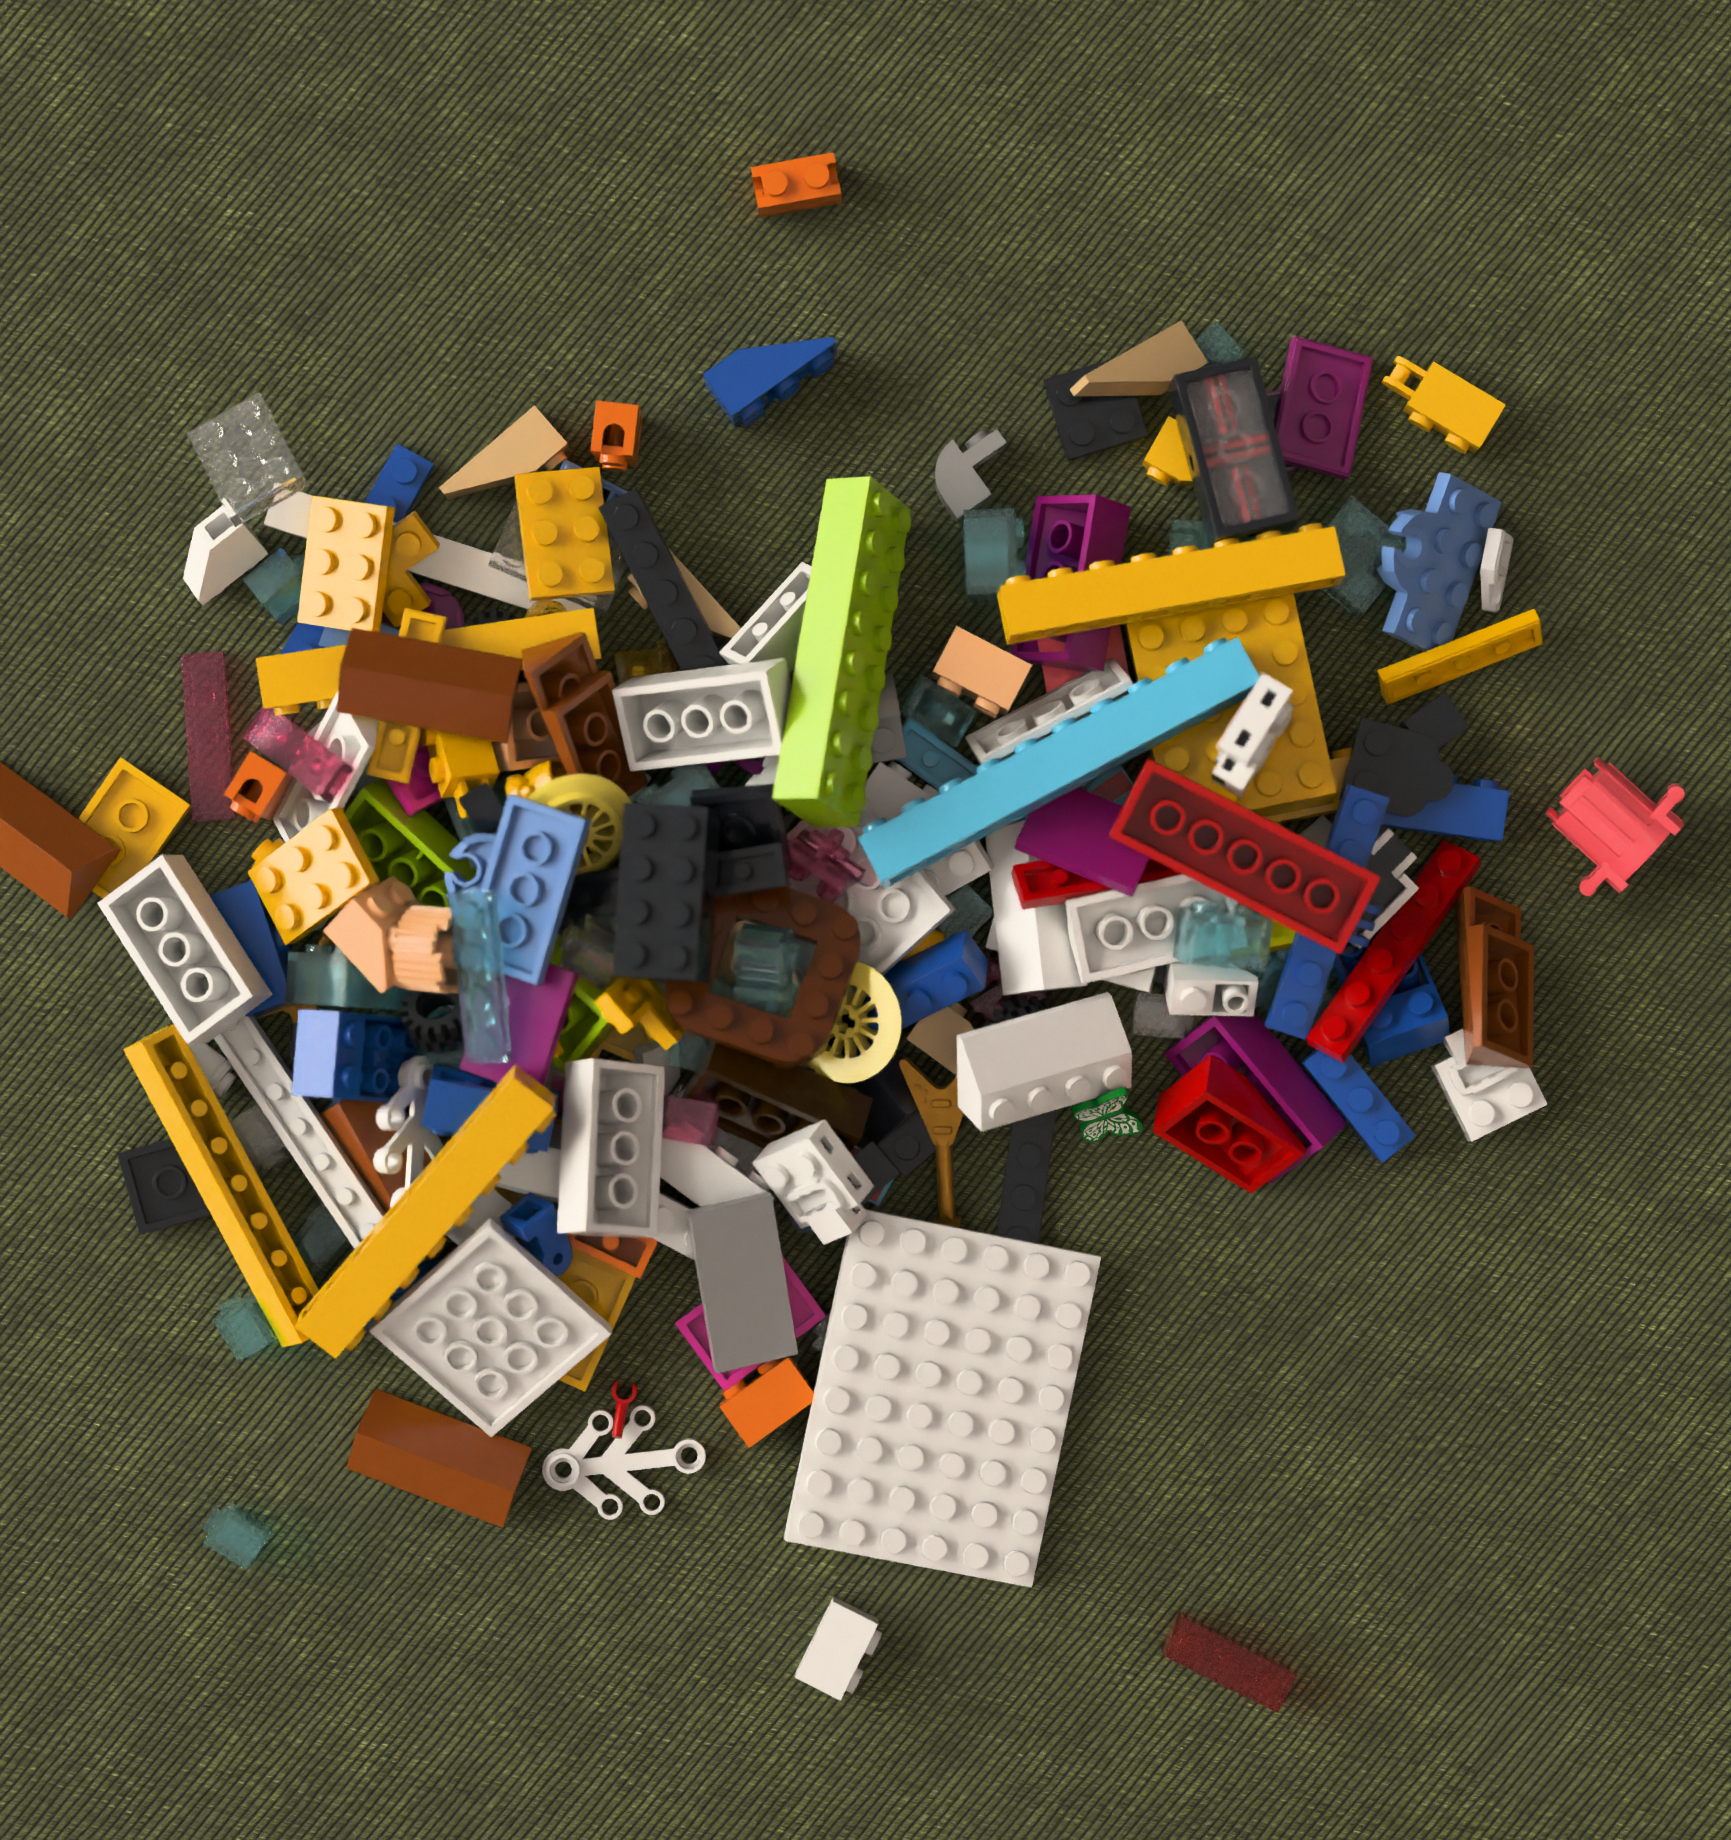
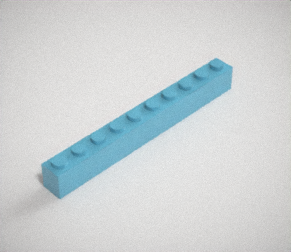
(1059, 762)

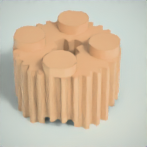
(424, 950)

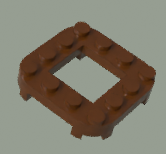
(820, 996)

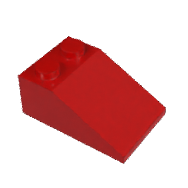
(1226, 1125)

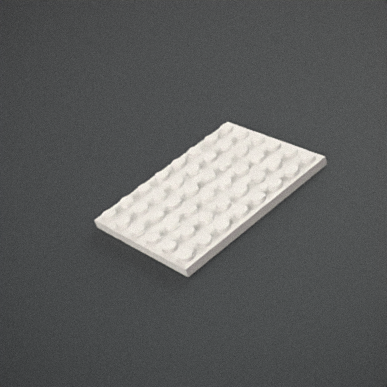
(942, 1398)

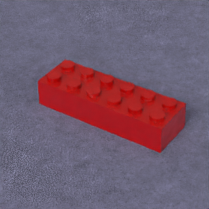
(1244, 856)

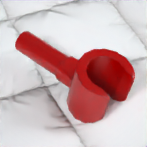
(621, 1409)

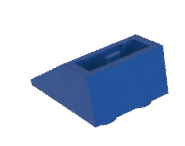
(759, 375)
(1410, 1017)
(349, 1055)

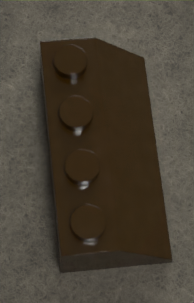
(773, 1102)

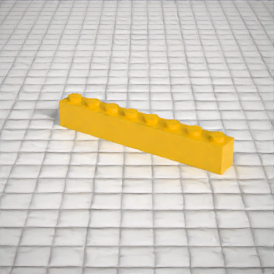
(1170, 584)
(314, 673)
(225, 1179)
(427, 1211)

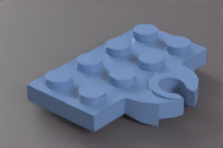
(1438, 561)
(532, 871)

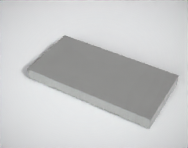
(742, 1282)

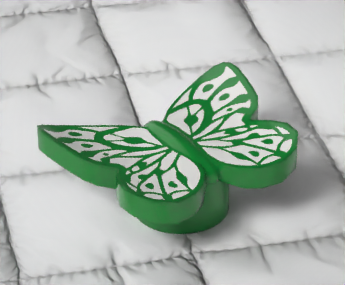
(1107, 1115)

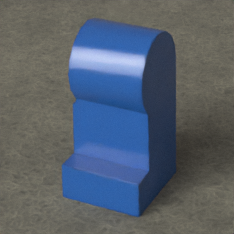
(536, 1223)

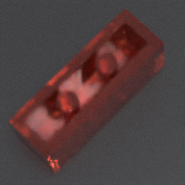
(1228, 1662)

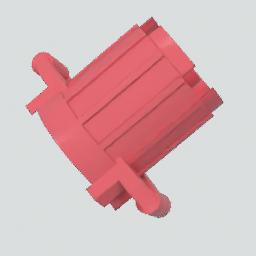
(1614, 823)

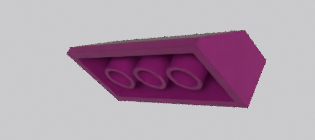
(1073, 535)
(1258, 1055)

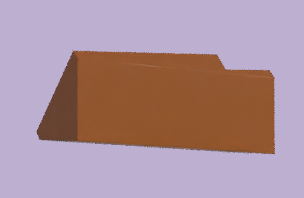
(428, 685)
(580, 710)
(49, 845)
(1494, 981)
(360, 1137)
(438, 1457)

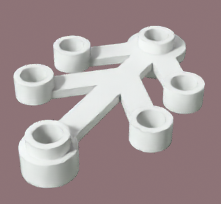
(414, 1083)
(616, 1463)

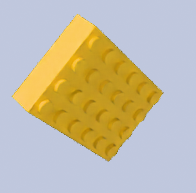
(1270, 631)

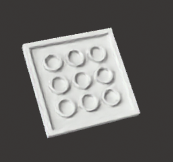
(887, 919)
(490, 1328)

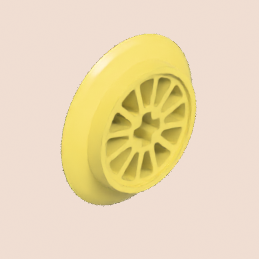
(604, 797)
(885, 1041)

